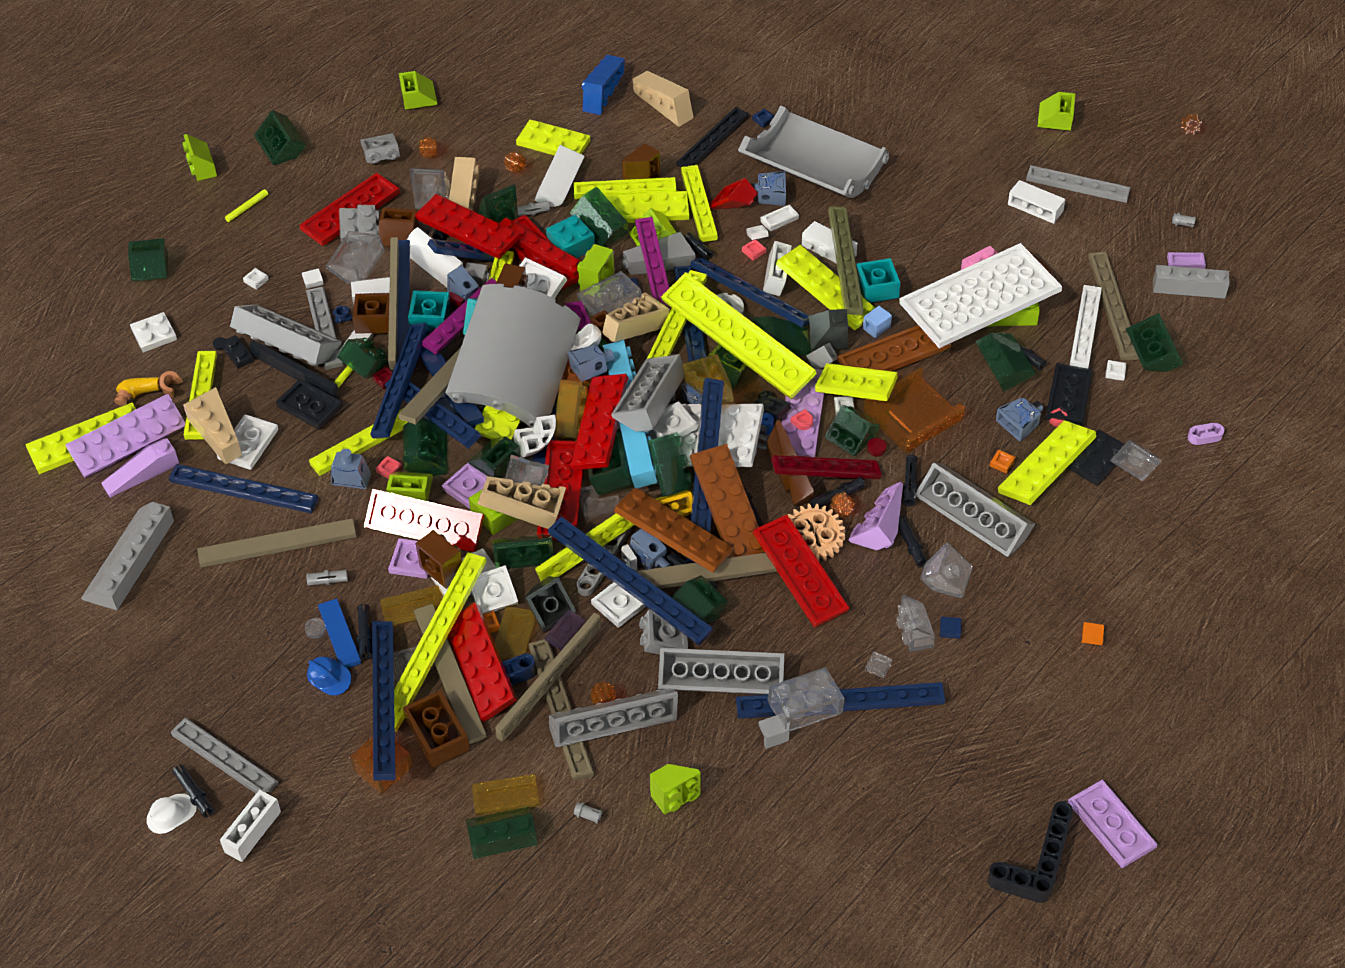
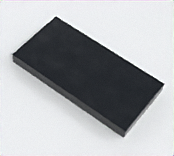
(1069, 393)

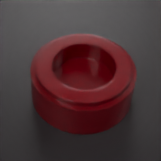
(876, 447)

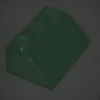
(279, 138)
(600, 217)
(1154, 345)
(1005, 359)
(424, 448)
(670, 463)
(522, 551)
(501, 832)

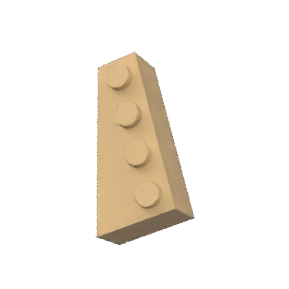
(664, 96)
(464, 182)
(635, 318)
(212, 422)
(522, 500)

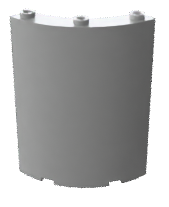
(816, 154)
(514, 352)

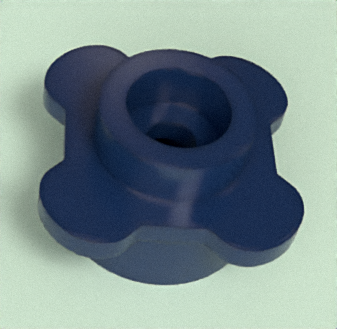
(342, 314)

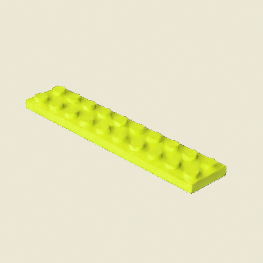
(739, 335)

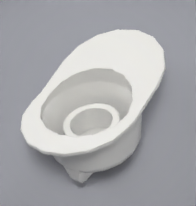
(170, 813)

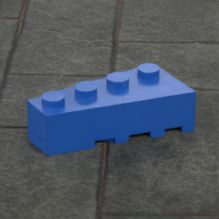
(602, 83)

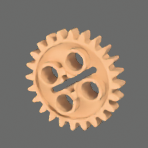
(830, 527)

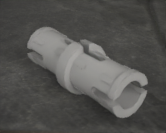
(532, 209)
(313, 578)

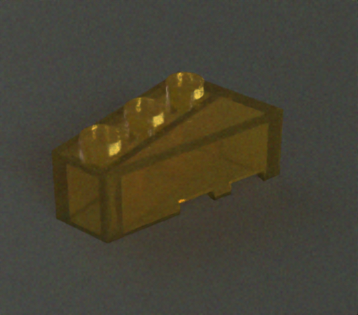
(707, 367)
(570, 408)

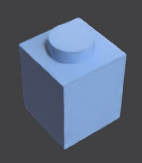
(877, 322)

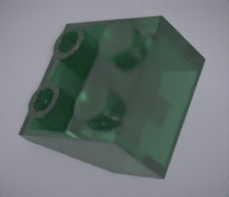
(148, 259)
(363, 356)
(851, 430)
(495, 457)
(701, 599)

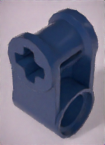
(516, 668)

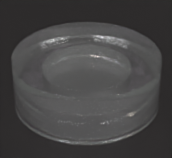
(315, 628)

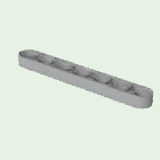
(594, 580)

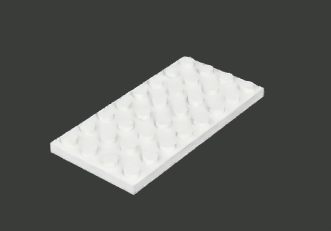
(980, 295)
(738, 429)

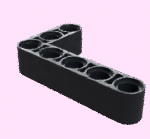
(1047, 860)

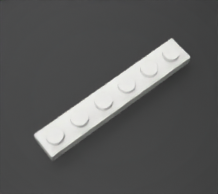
(1085, 326)

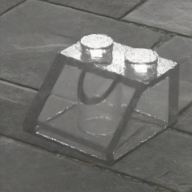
(526, 470)

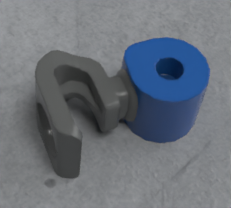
(766, 428)

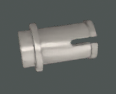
(1184, 220)
(587, 812)

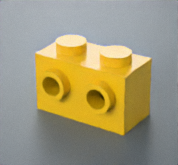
(678, 502)

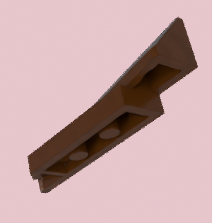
(797, 485)

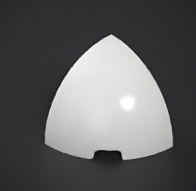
(535, 438)

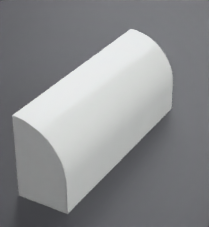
(559, 176)
(435, 264)

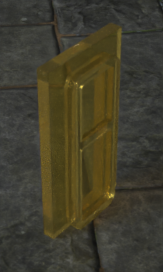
(401, 607)
(514, 632)
(505, 794)

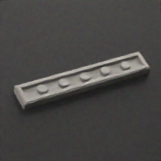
(1078, 183)
(323, 321)
(223, 757)

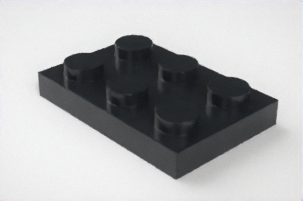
(309, 404)
(1095, 459)

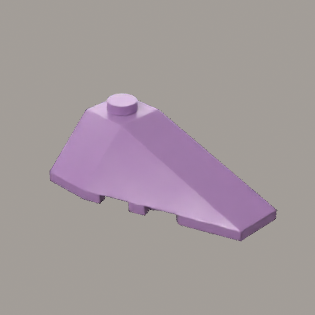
(143, 466)
(881, 522)

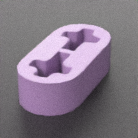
(1208, 433)

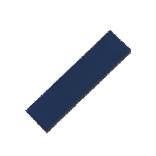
(457, 249)

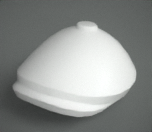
(588, 336)

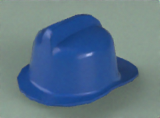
(328, 675)

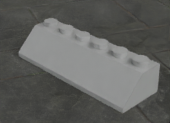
(284, 334)
(649, 393)
(974, 509)
(129, 556)
(719, 670)
(613, 717)

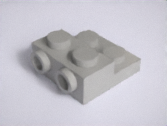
(380, 148)
(358, 220)
(660, 634)

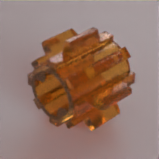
(1195, 125)
(428, 147)
(514, 162)
(842, 504)
(602, 693)

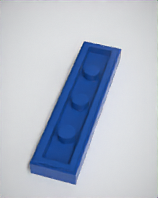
(339, 633)

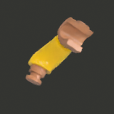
(134, 386)

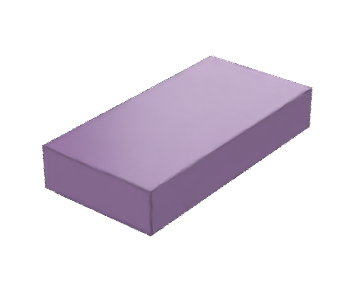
(1189, 260)

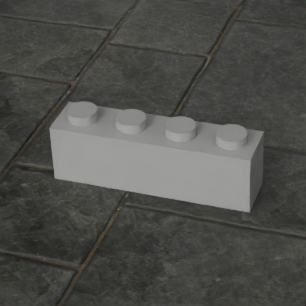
(1190, 281)

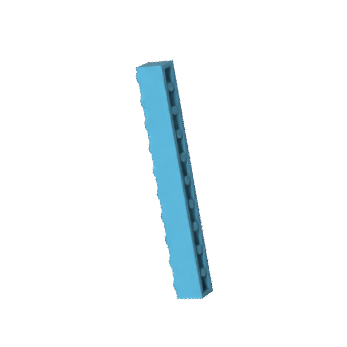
(635, 443)

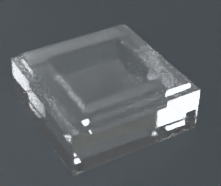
(878, 664)

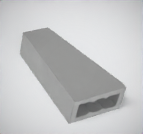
(674, 253)

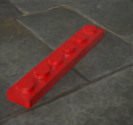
(544, 249)

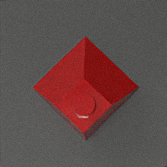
(734, 195)

